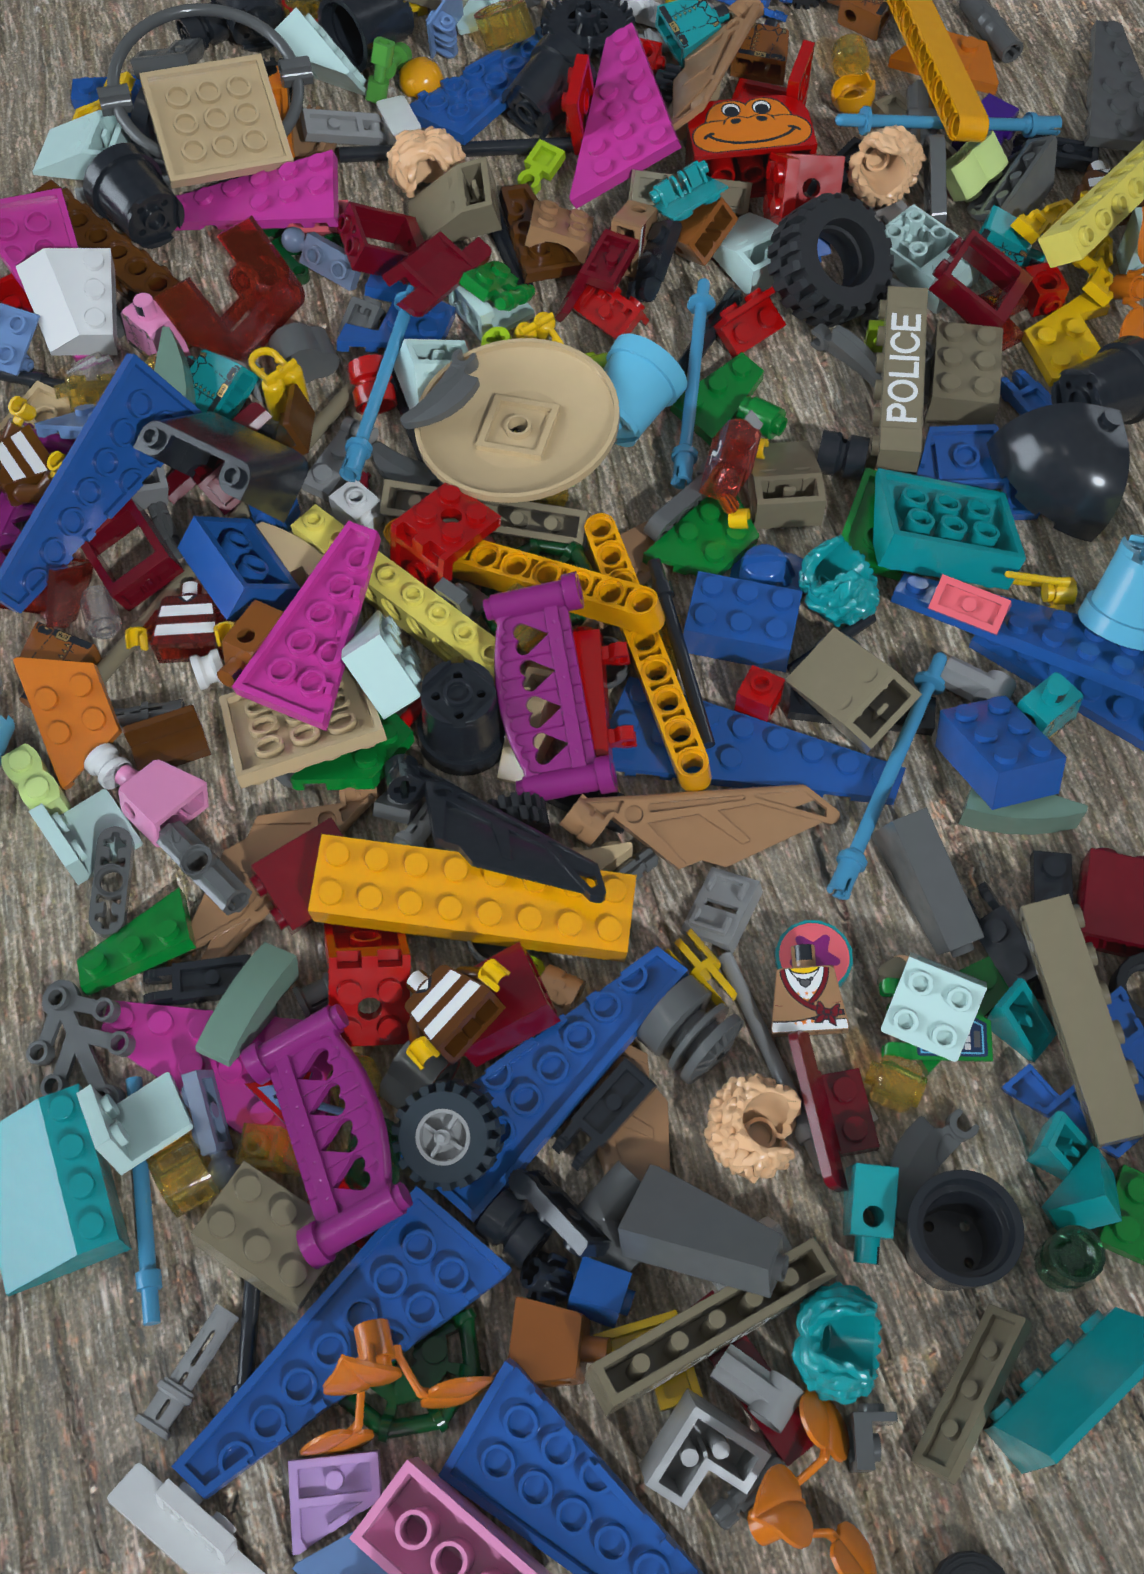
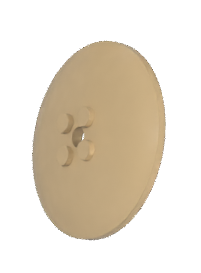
(532, 384)

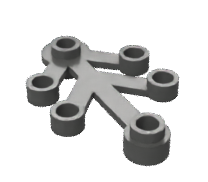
(77, 1039)

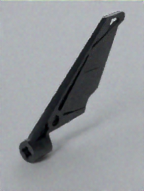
(489, 835)

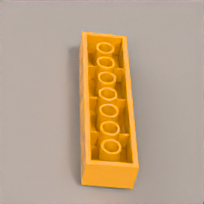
(448, 898)

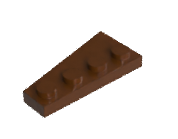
(542, 260)

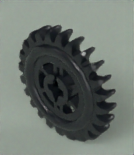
(590, 20)

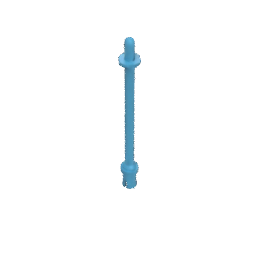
(1029, 125)
(359, 448)
(685, 455)
(852, 859)

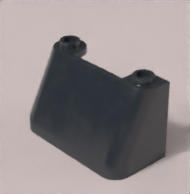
(254, 467)

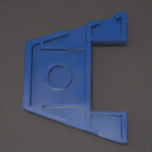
(432, 325)
(962, 457)
(1037, 1094)

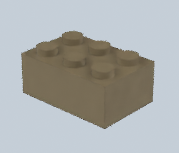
(964, 374)
(254, 1235)

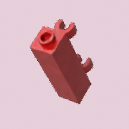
(592, 660)

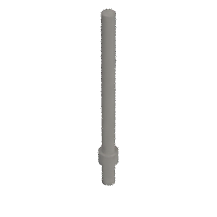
(767, 1048)

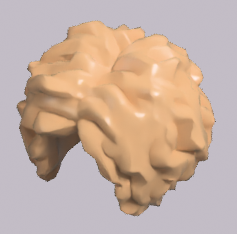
(422, 157)
(885, 166)
(751, 1125)

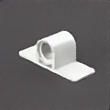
(396, 117)

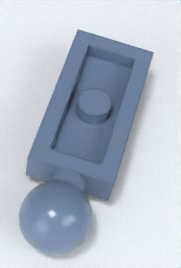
(321, 256)
(210, 1124)

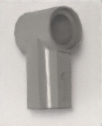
(975, 683)
(766, 1393)

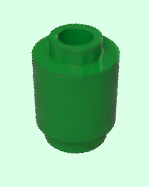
(769, 414)

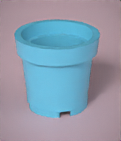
(644, 382)
(1117, 602)

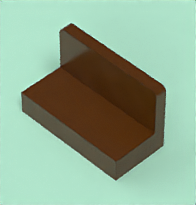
(296, 422)
(168, 737)

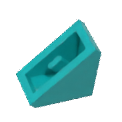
(1022, 1022)
(1059, 1146)
(1086, 1195)

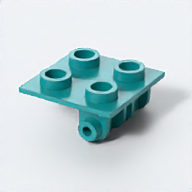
(696, 190)

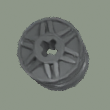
(698, 1036)

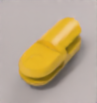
(706, 969)

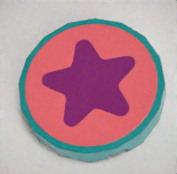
(829, 943)

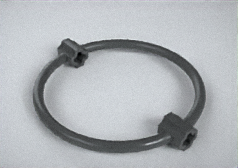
(116, 97)

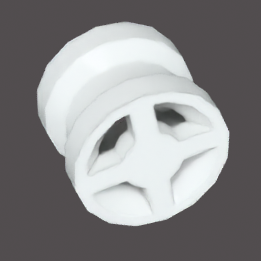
(206, 668)
(104, 764)

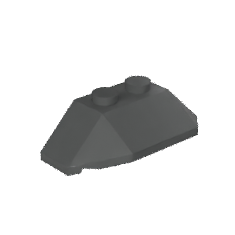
(1023, 182)

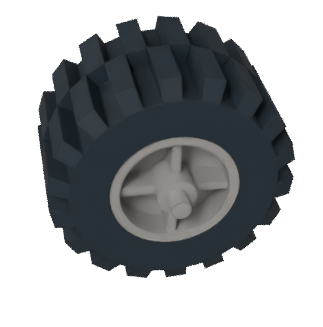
(448, 1134)

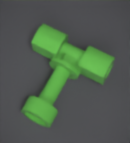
(387, 59)

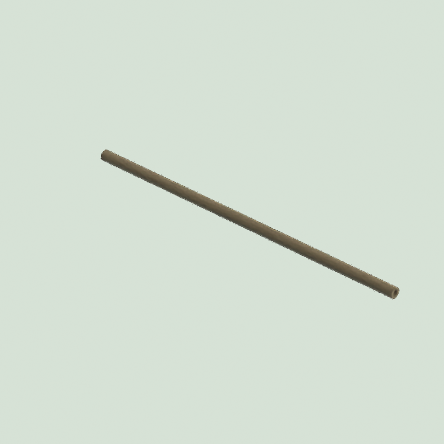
(322, 422)

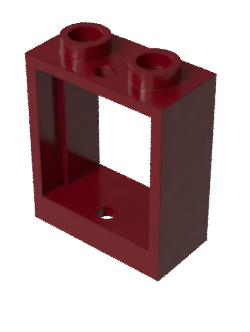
(366, 221)
(994, 266)
(159, 567)

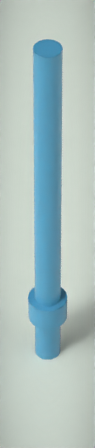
(149, 1276)

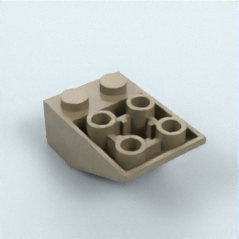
(459, 203)
(786, 487)
(853, 689)

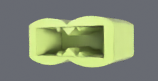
(974, 167)
(34, 780)

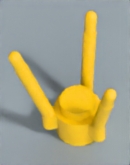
(1054, 590)

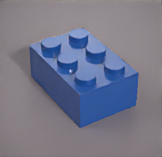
(236, 565)
(741, 621)
(1000, 752)

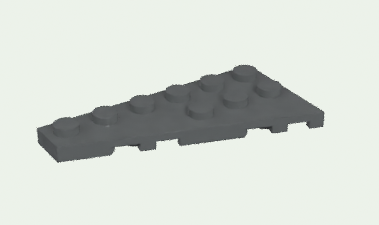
(1113, 90)

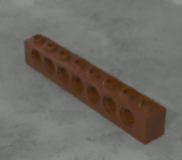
(133, 267)

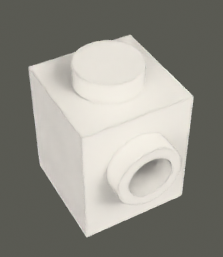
(356, 504)

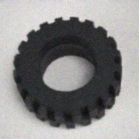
(860, 246)

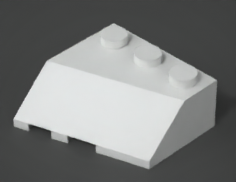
(74, 298)

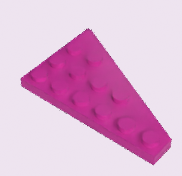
(625, 120)
(167, 1044)

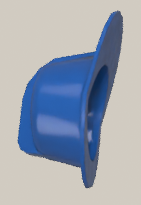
(769, 566)

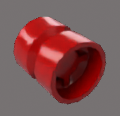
(362, 374)

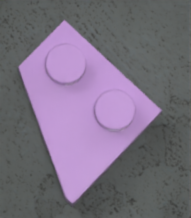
(330, 1493)

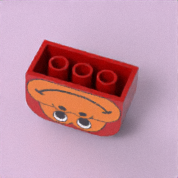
(742, 132)

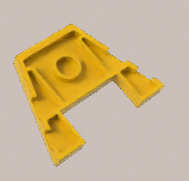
(1095, 262)
(1064, 337)

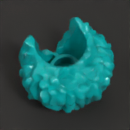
(839, 583)
(838, 1343)

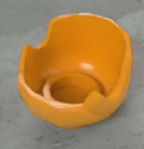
(419, 75)
(853, 92)

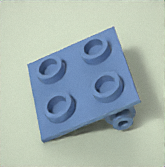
(442, 28)
(15, 338)

